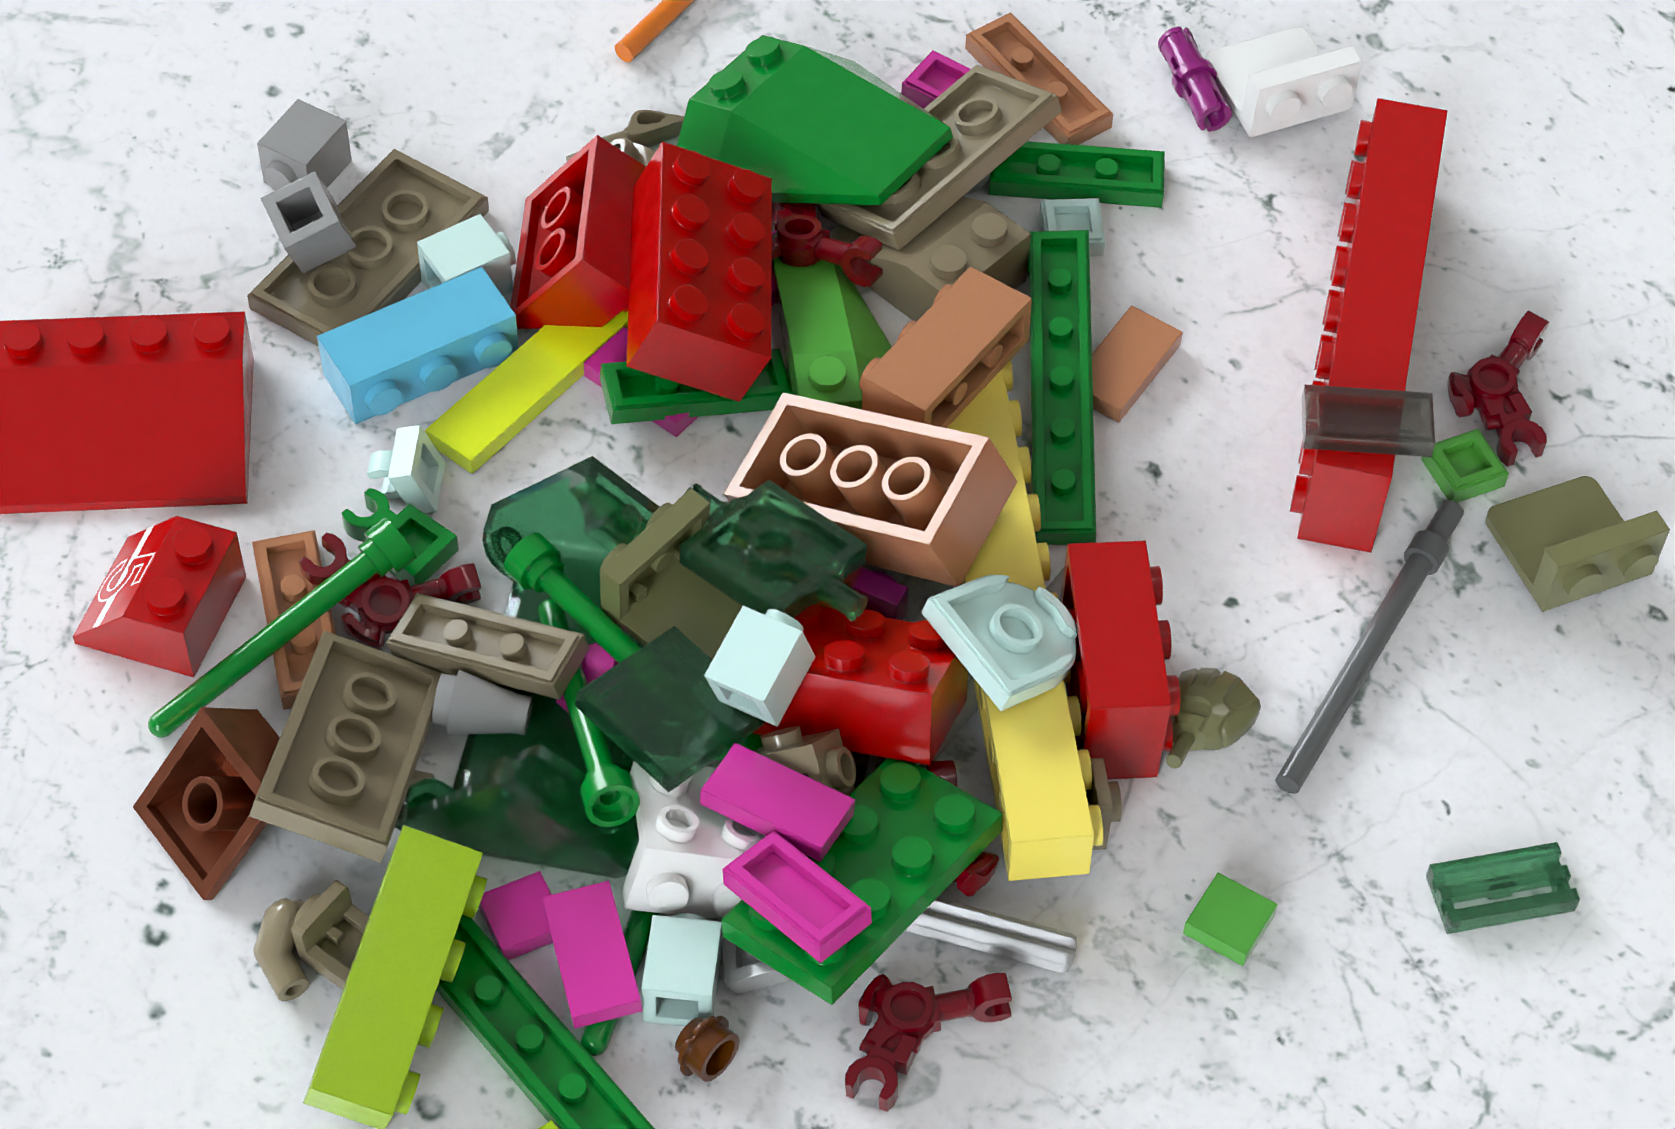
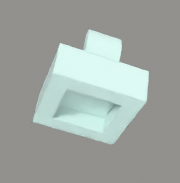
(410, 470)

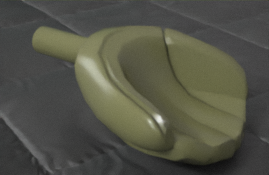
(1212, 714)

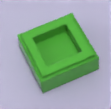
(1465, 466)
(1230, 919)

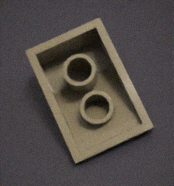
(961, 237)

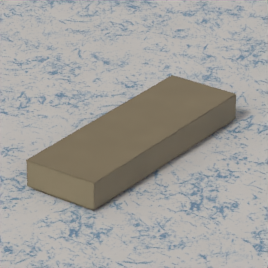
(488, 645)

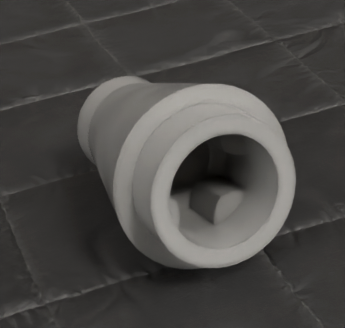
(479, 707)

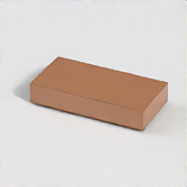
(1130, 361)

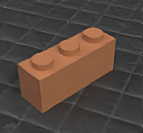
(949, 351)

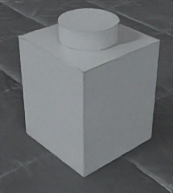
(302, 143)
(308, 222)

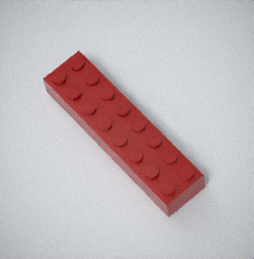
(1372, 311)

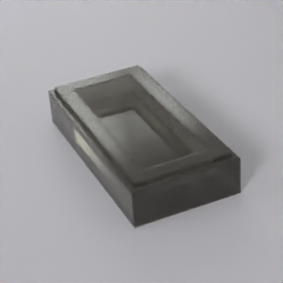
(1368, 420)

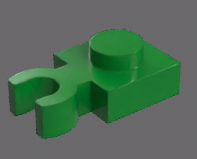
(427, 538)

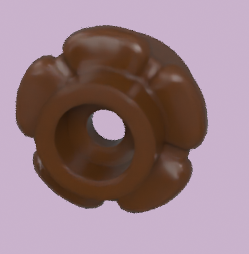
(706, 1047)

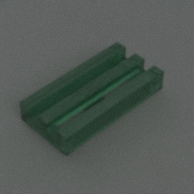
(1499, 877)

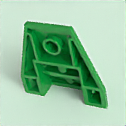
(811, 125)

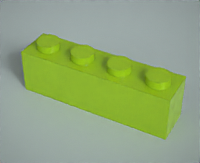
(395, 978)

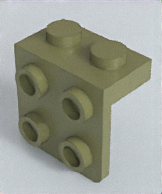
(1574, 541)
(651, 591)

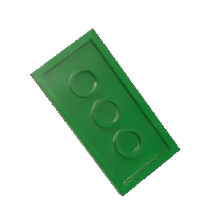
(896, 856)

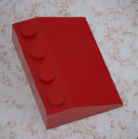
(125, 412)

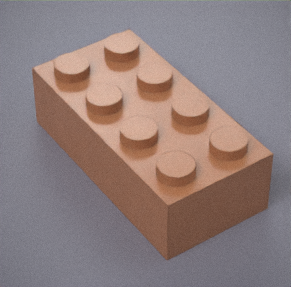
(899, 485)

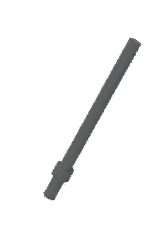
(1422, 559)

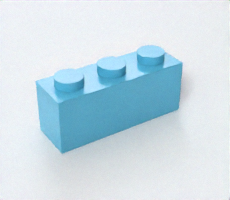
(418, 345)

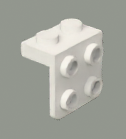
(1284, 80)
(682, 850)

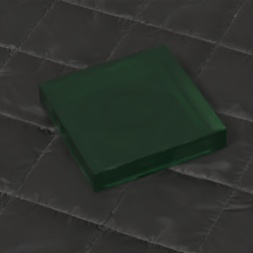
(665, 710)

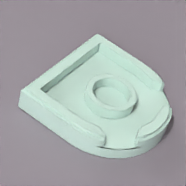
(1006, 636)

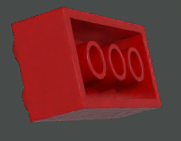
(700, 272)

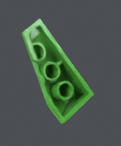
(825, 332)

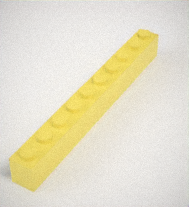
(1032, 745)

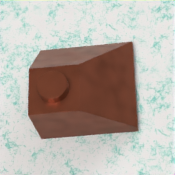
(206, 792)

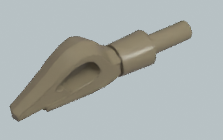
(648, 128)

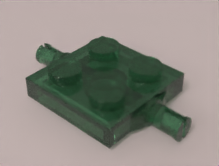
(775, 553)

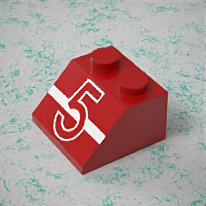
(166, 595)

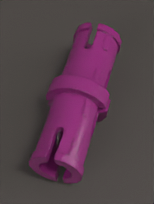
(1194, 79)

